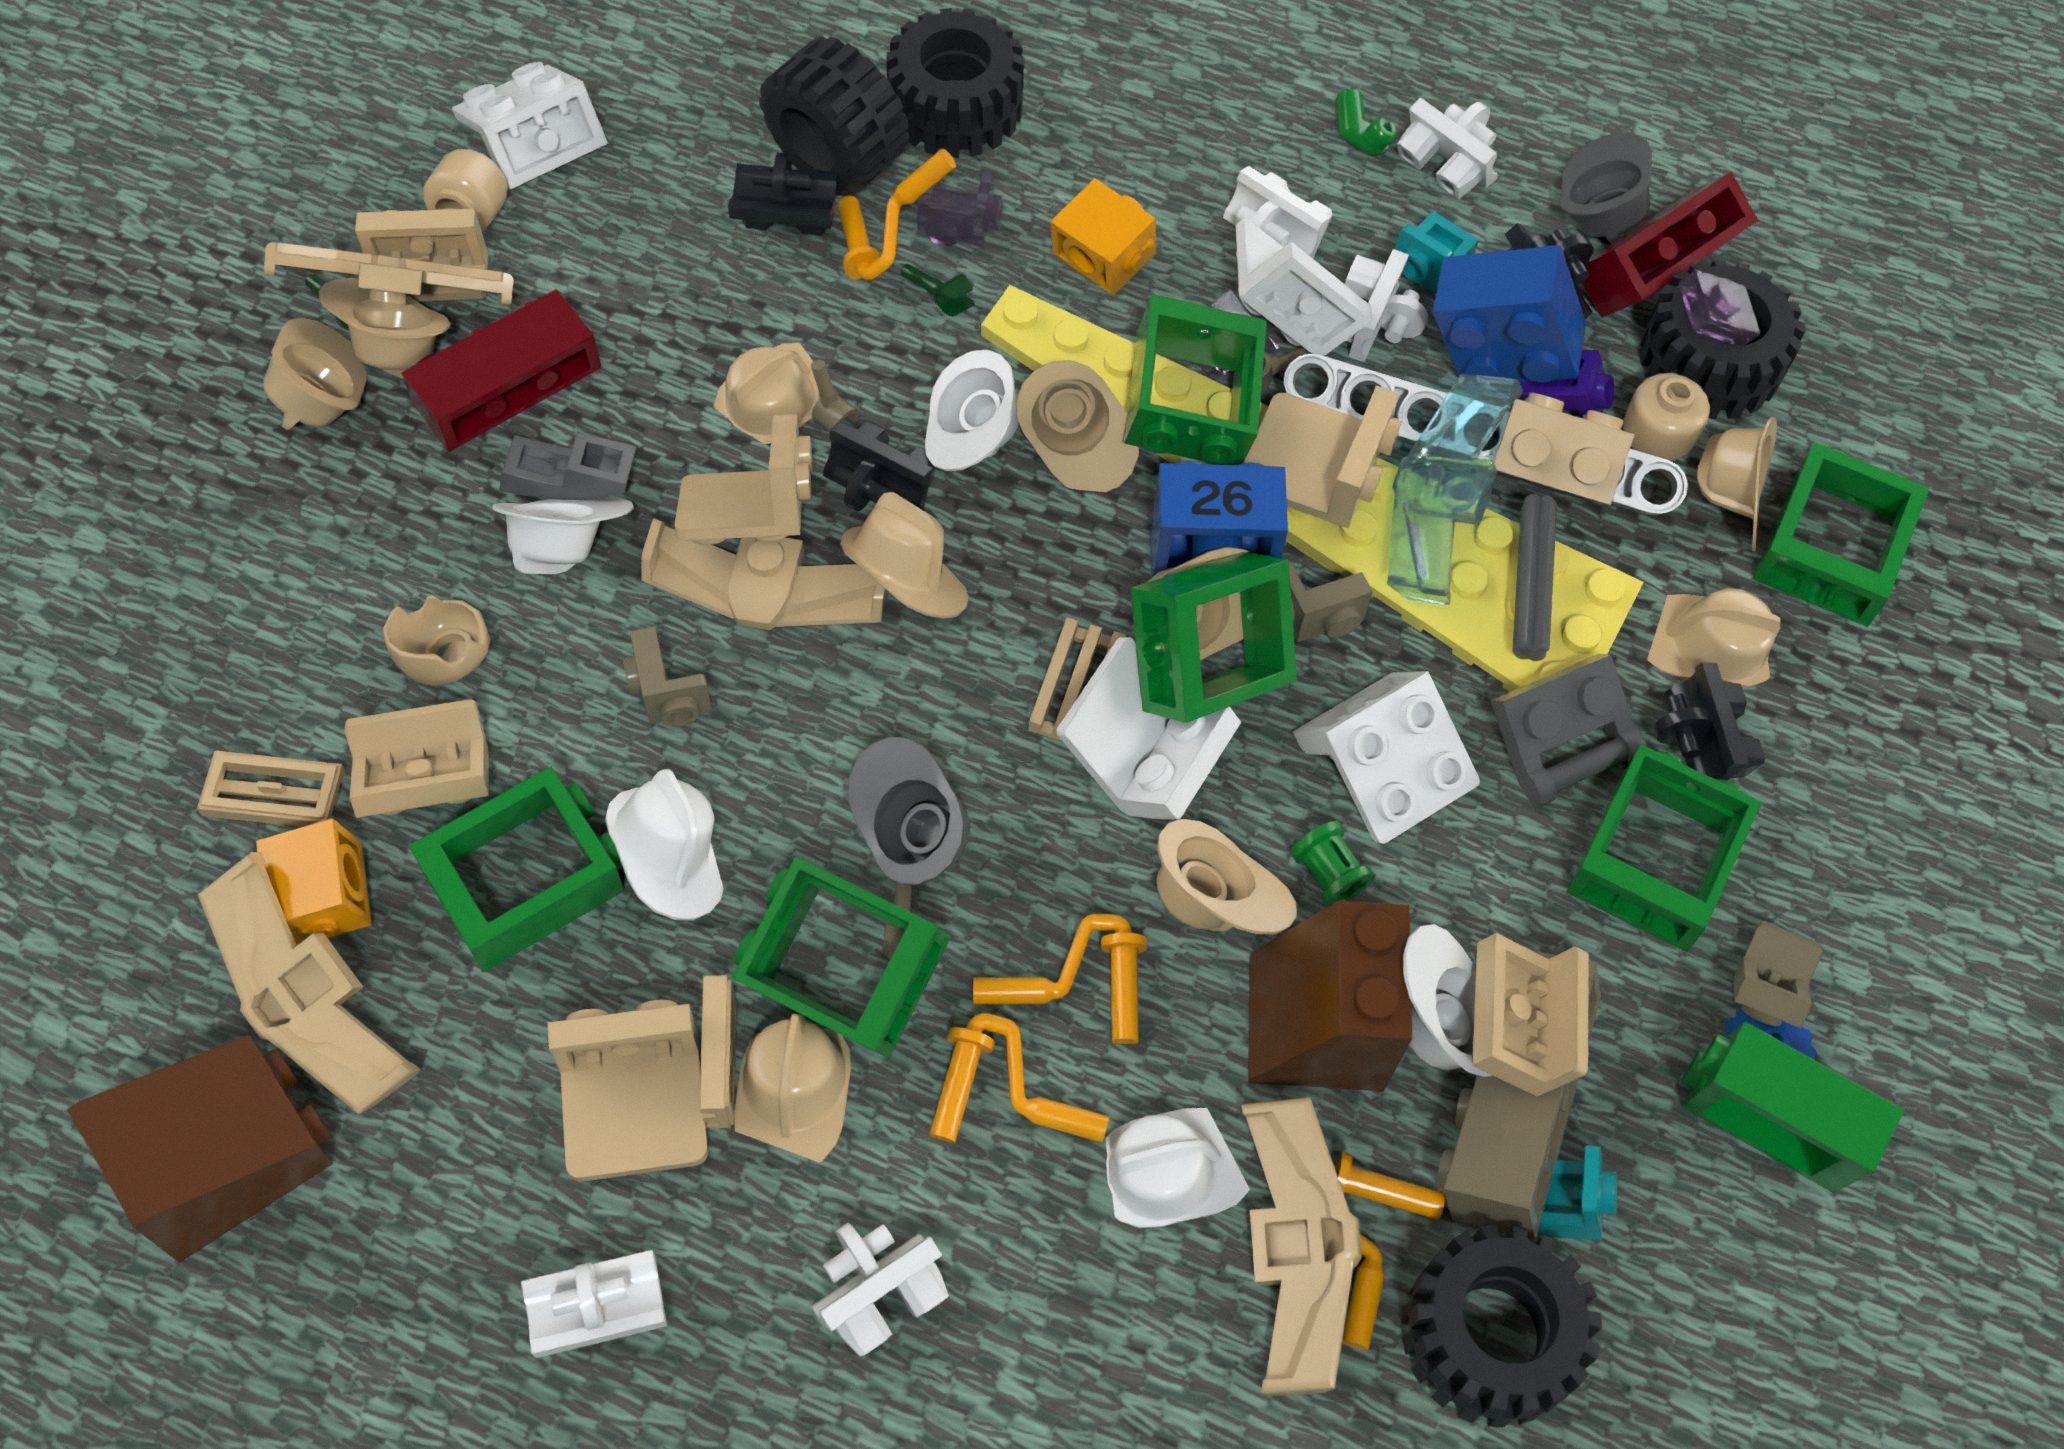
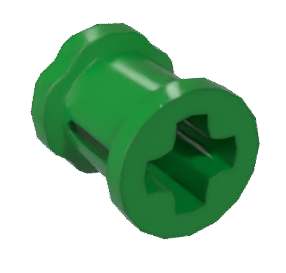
(1332, 863)

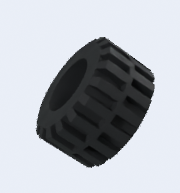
(965, 50)
(834, 113)
(1726, 372)
(1545, 1290)

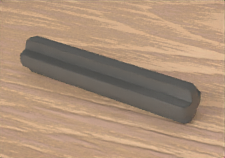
(1535, 578)

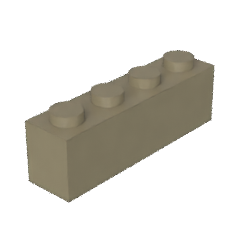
(1508, 1146)

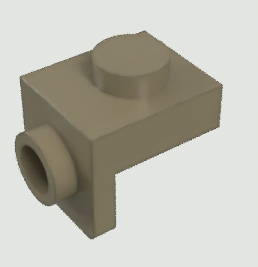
(1328, 608)
(666, 701)
(1776, 975)

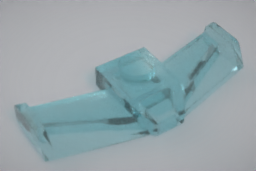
(1445, 485)

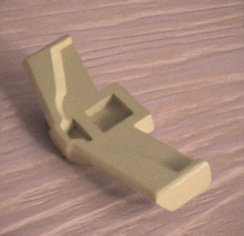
(388, 276)
(762, 582)
(298, 991)
(1303, 1245)

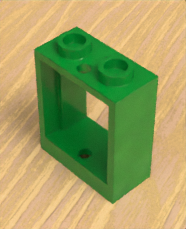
(1232, 344)
(1845, 586)
(1167, 615)
(1641, 897)
(543, 913)
(900, 985)
(1790, 1107)

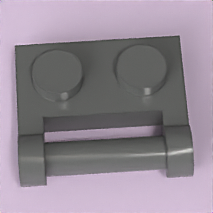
(1559, 711)

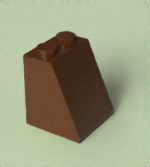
(1332, 1000)
(203, 1143)

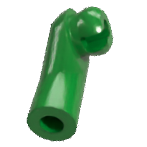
(1353, 127)

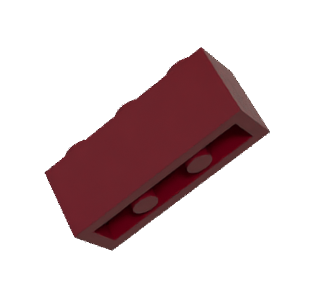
(1667, 244)
(502, 369)

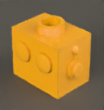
(1104, 236)
(318, 879)

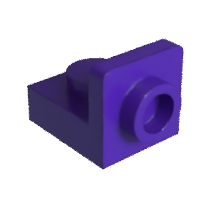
(1589, 391)

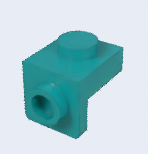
(1429, 244)
(1579, 1198)

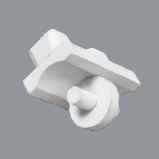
(1457, 137)
(1278, 211)
(1396, 313)
(907, 1269)
(593, 1303)

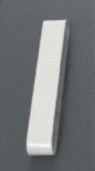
(1346, 378)

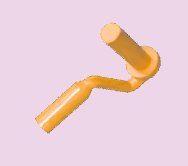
(862, 259)
(1124, 976)
(968, 1047)
(1370, 1273)

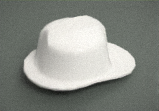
(971, 411)
(556, 533)
(667, 846)
(1442, 999)
(1171, 1169)

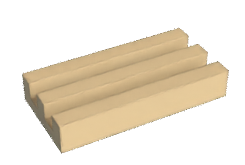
(1091, 640)
(325, 799)
(718, 1052)

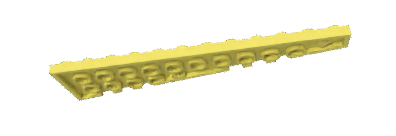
(1478, 624)

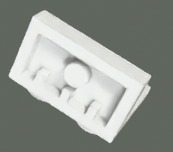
(533, 121)
(1296, 292)
(1394, 752)
(1137, 757)

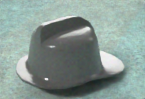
(1608, 185)
(907, 811)

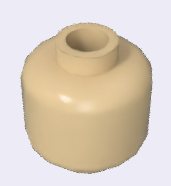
(466, 182)
(1666, 416)

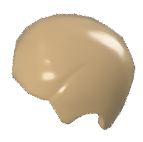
(418, 636)

